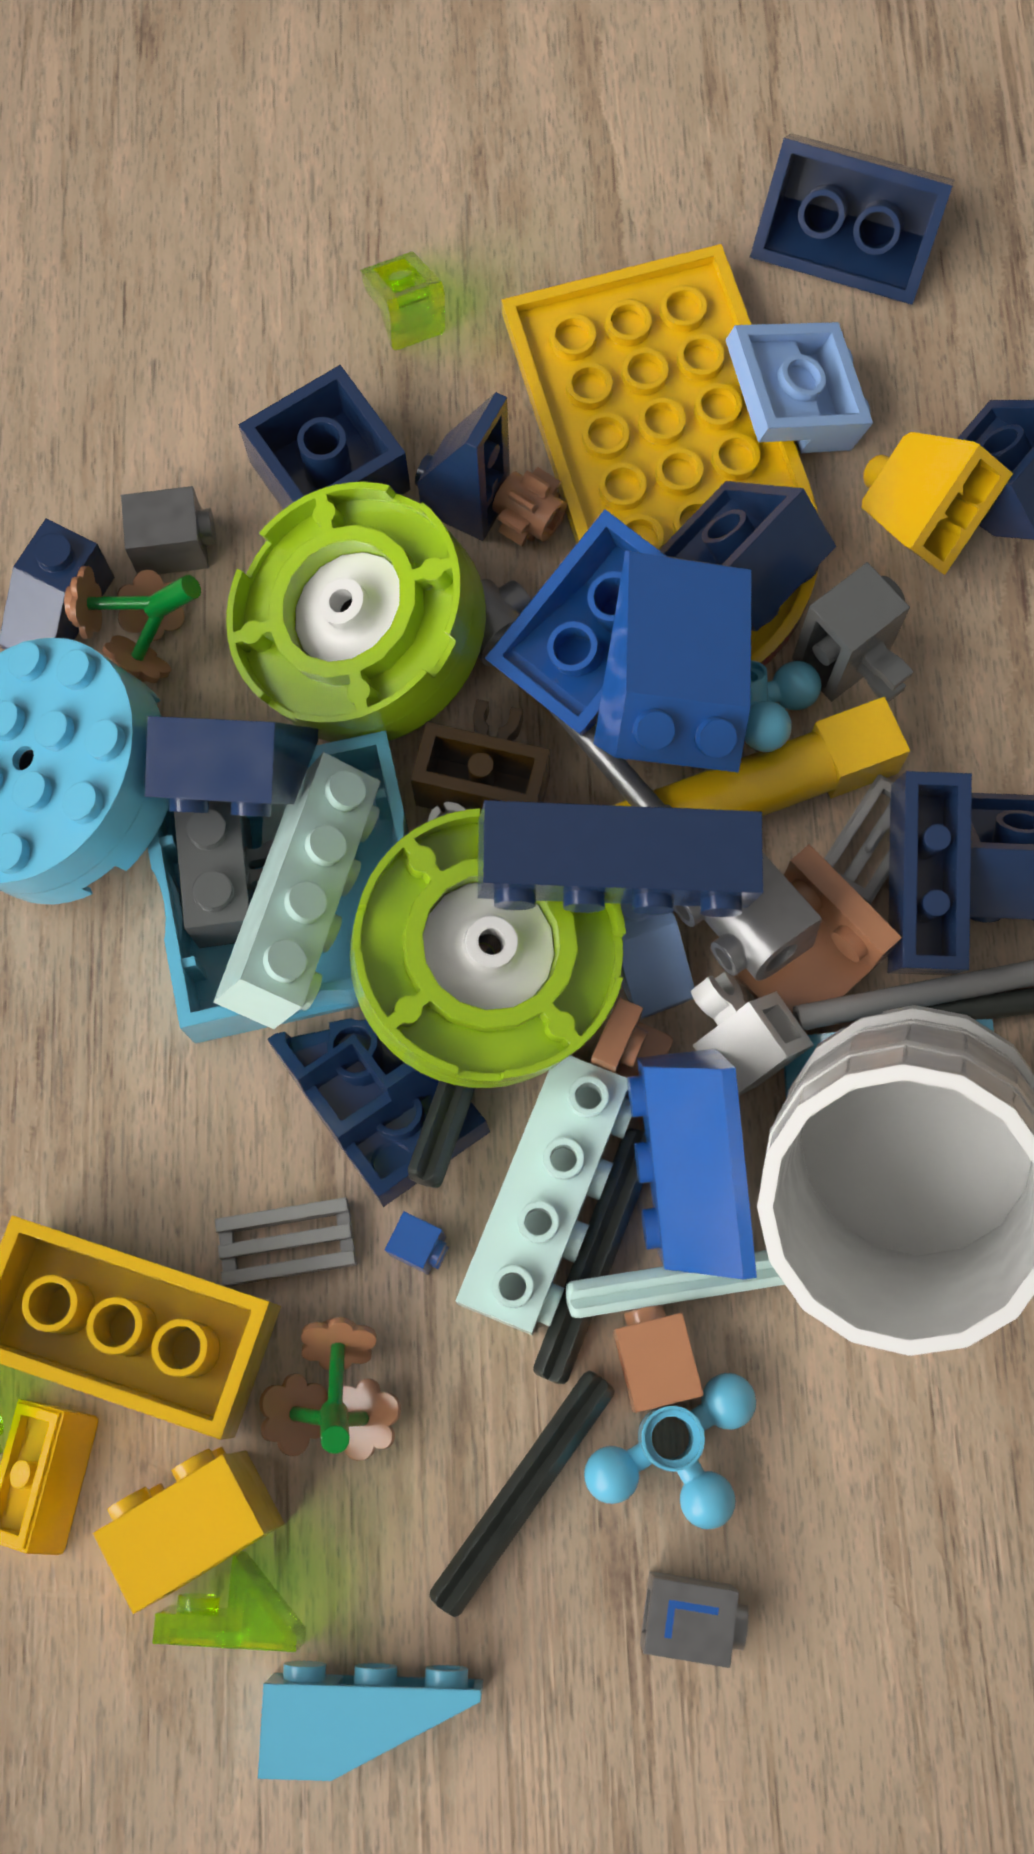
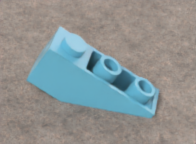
(332, 1723)

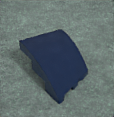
(367, 1100)

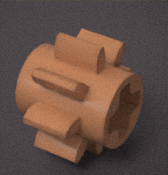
(529, 506)

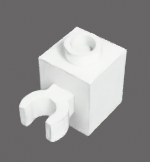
(752, 1035)

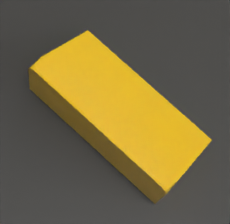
(43, 1476)

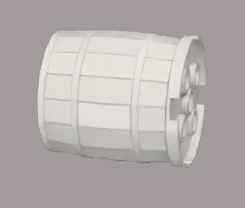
(905, 1182)

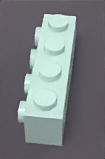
(299, 893)
(544, 1194)

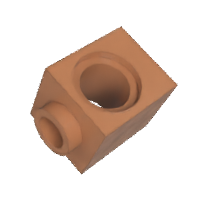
(656, 1359)

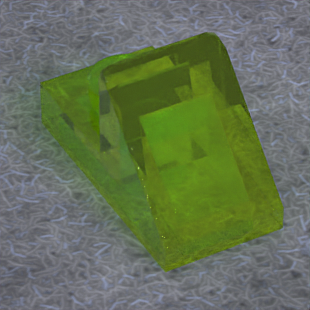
(408, 299)
(253, 1620)

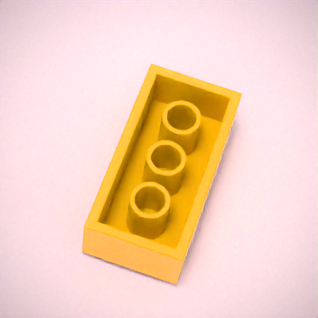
(129, 1329)

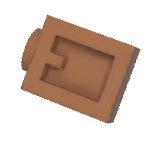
(627, 1039)

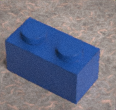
(417, 1243)

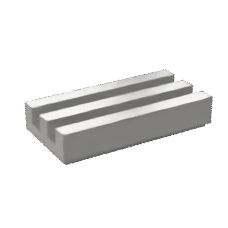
(880, 785)
(230, 1250)

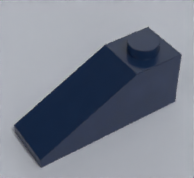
(468, 469)

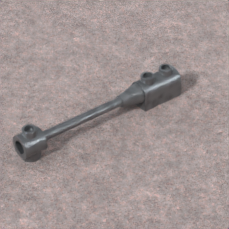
(773, 927)

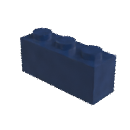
(930, 872)

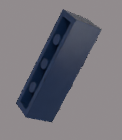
(619, 856)

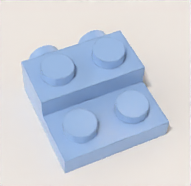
(800, 385)

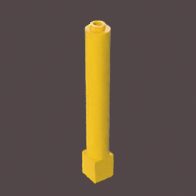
(832, 758)

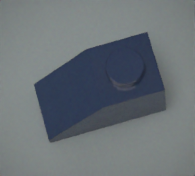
(40, 581)

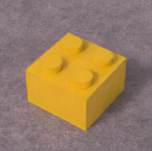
(181, 1532)

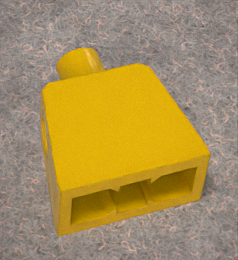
(933, 494)

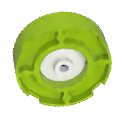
(357, 613)
(447, 1001)

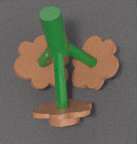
(143, 607)
(343, 1418)

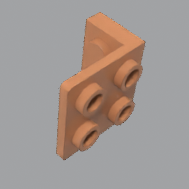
(848, 941)

